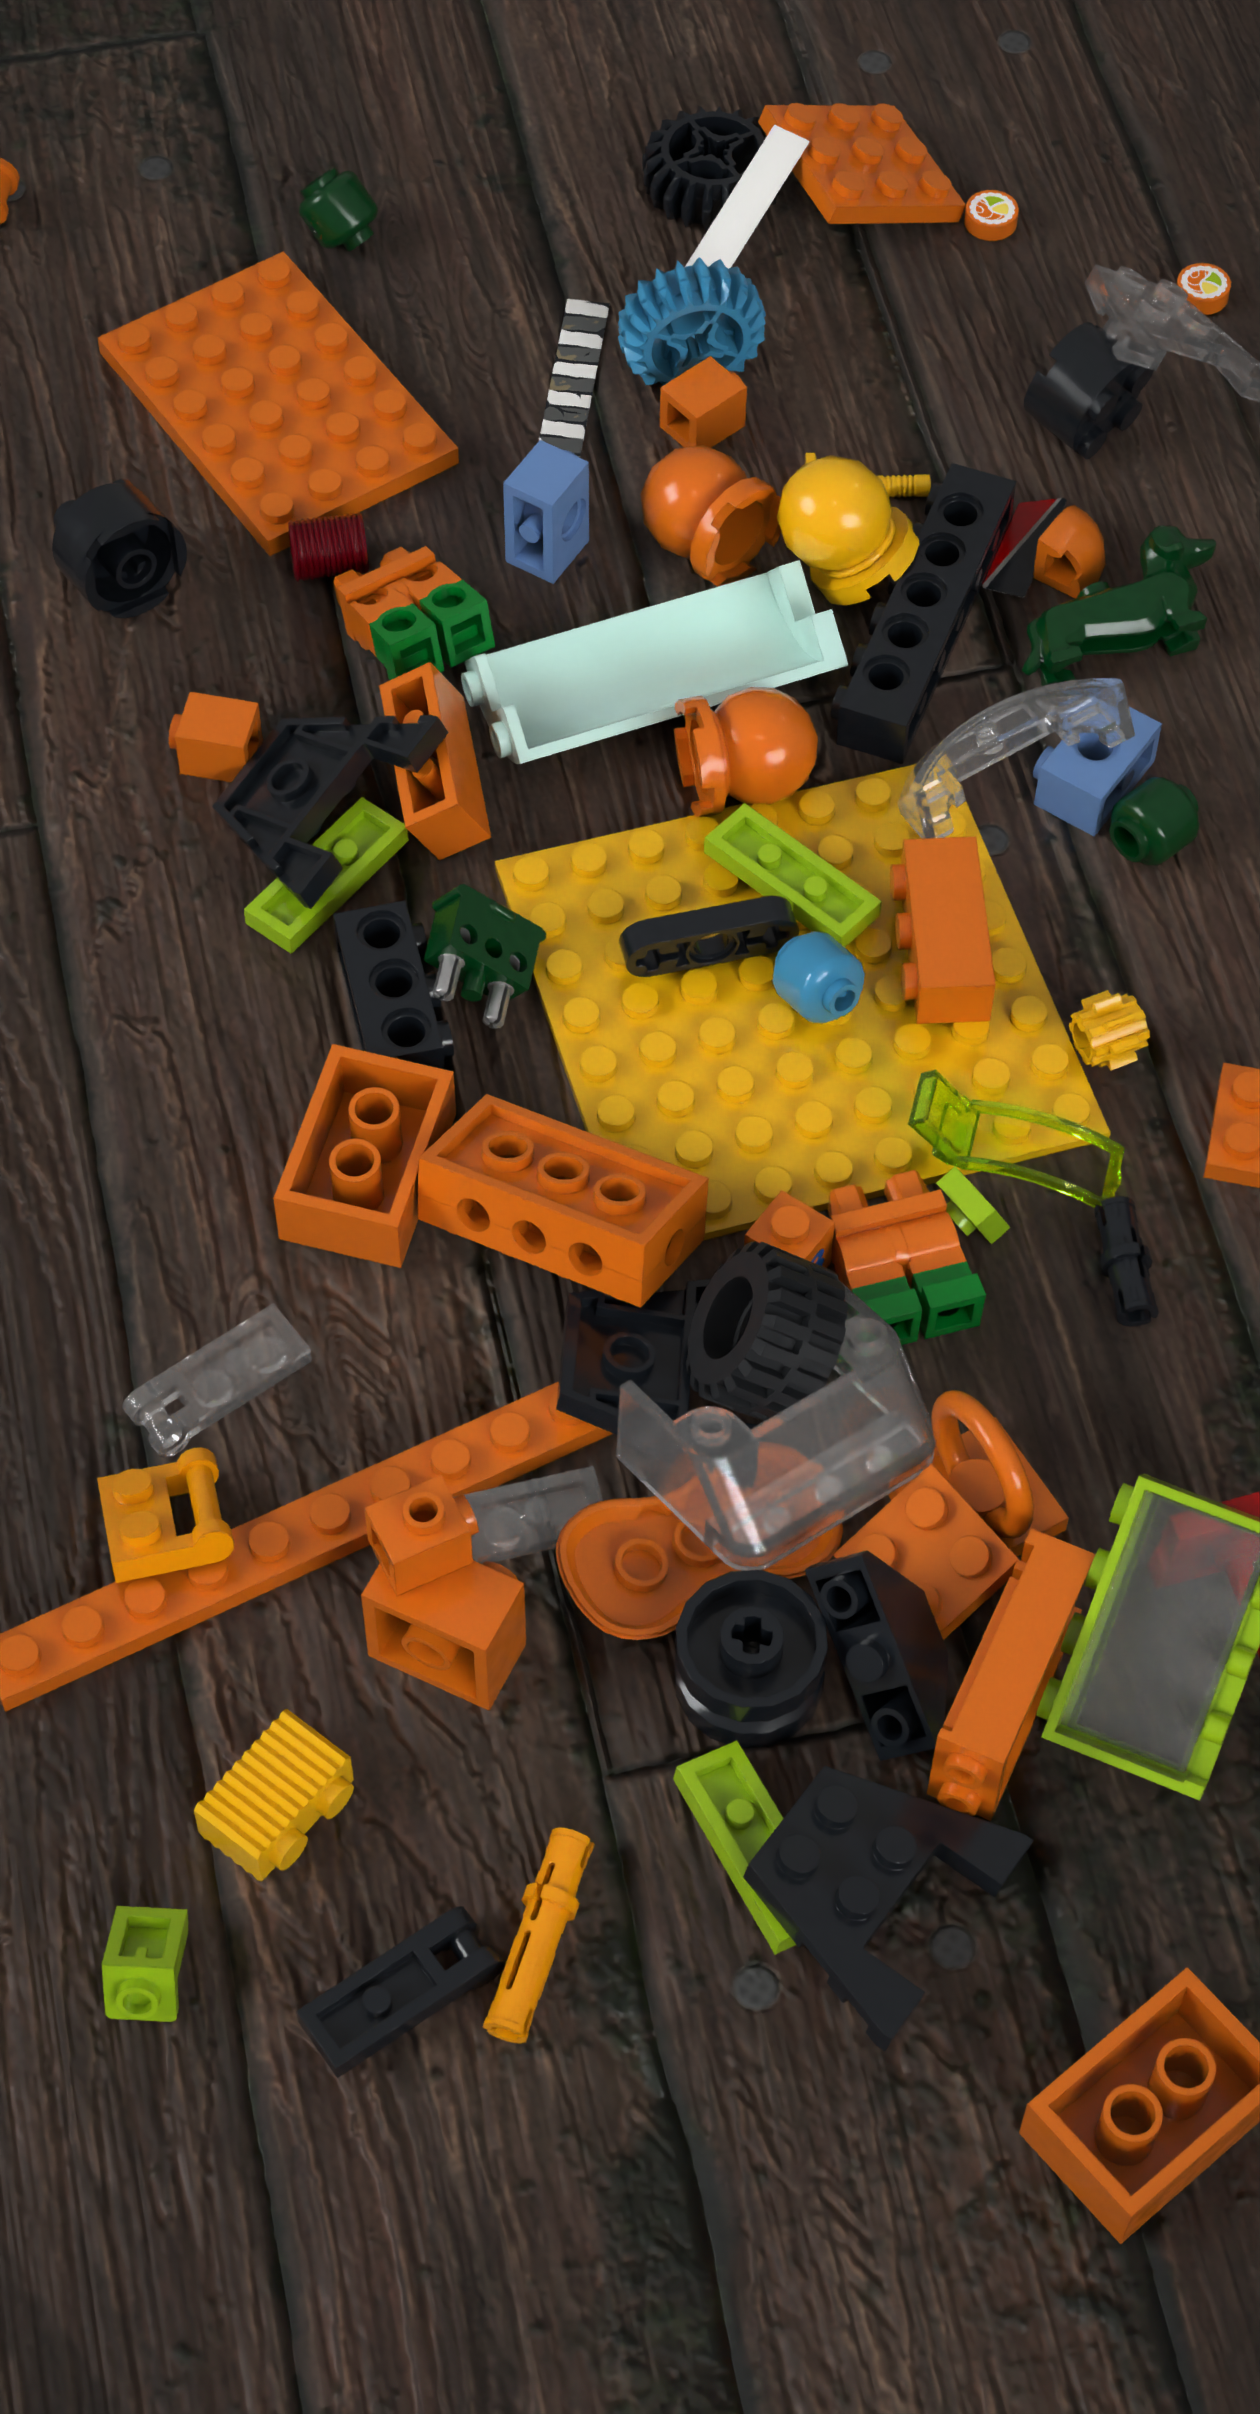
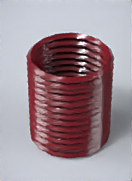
(328, 546)

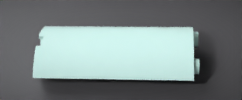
(640, 663)

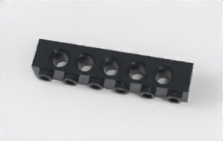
(924, 614)

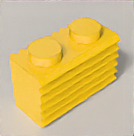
(275, 1796)

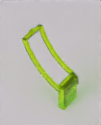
(951, 1123)

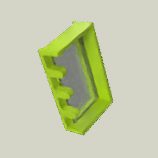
(1162, 1639)

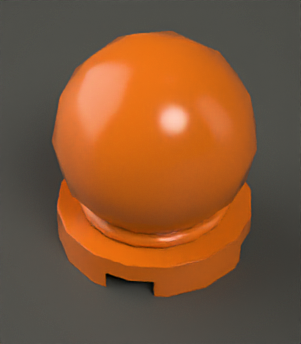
(710, 512)
(750, 748)

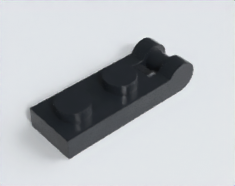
(398, 1991)

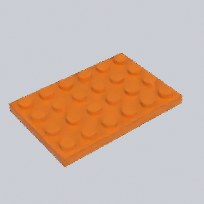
(277, 400)

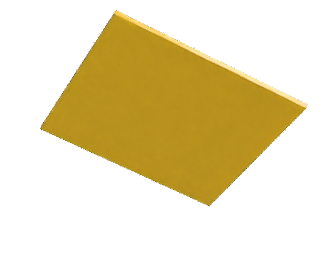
(732, 1077)

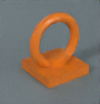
(991, 1471)

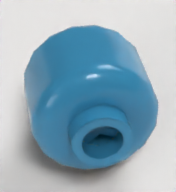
(816, 974)

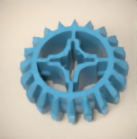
(681, 321)

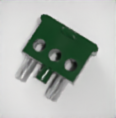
(483, 949)

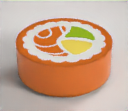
(991, 215)
(1206, 286)

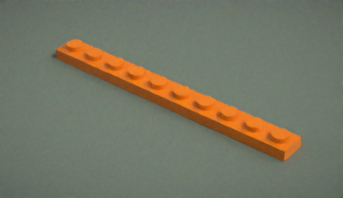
(279, 1547)

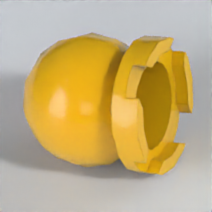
(845, 528)

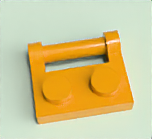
(142, 1522)

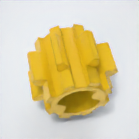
(1109, 1030)

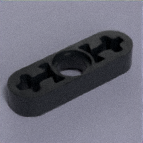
(673, 941)

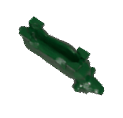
(1127, 615)

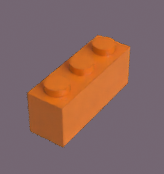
(445, 798)
(943, 930)

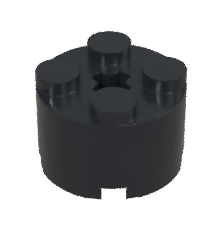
(1086, 390)
(118, 549)

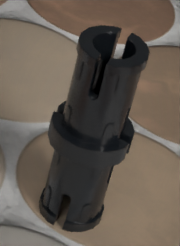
(1126, 1261)

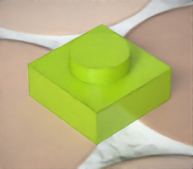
(969, 1207)

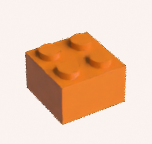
(451, 1631)

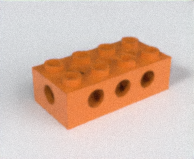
(562, 1199)

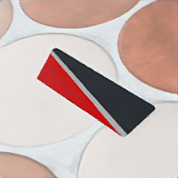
(1015, 559)

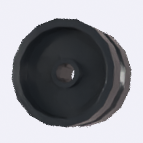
(750, 1658)

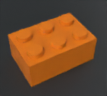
(358, 1155)
(1149, 2105)

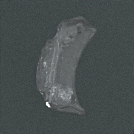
(1002, 730)

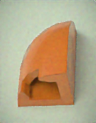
(1070, 552)

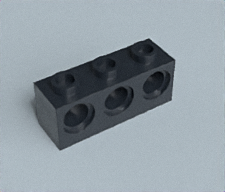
(381, 960)

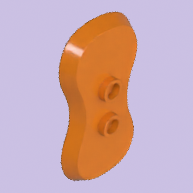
(639, 1564)

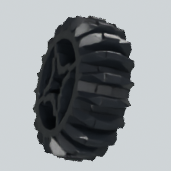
(698, 162)

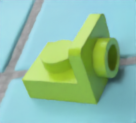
(144, 1963)

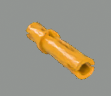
(548, 1908)

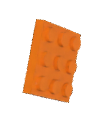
(866, 165)

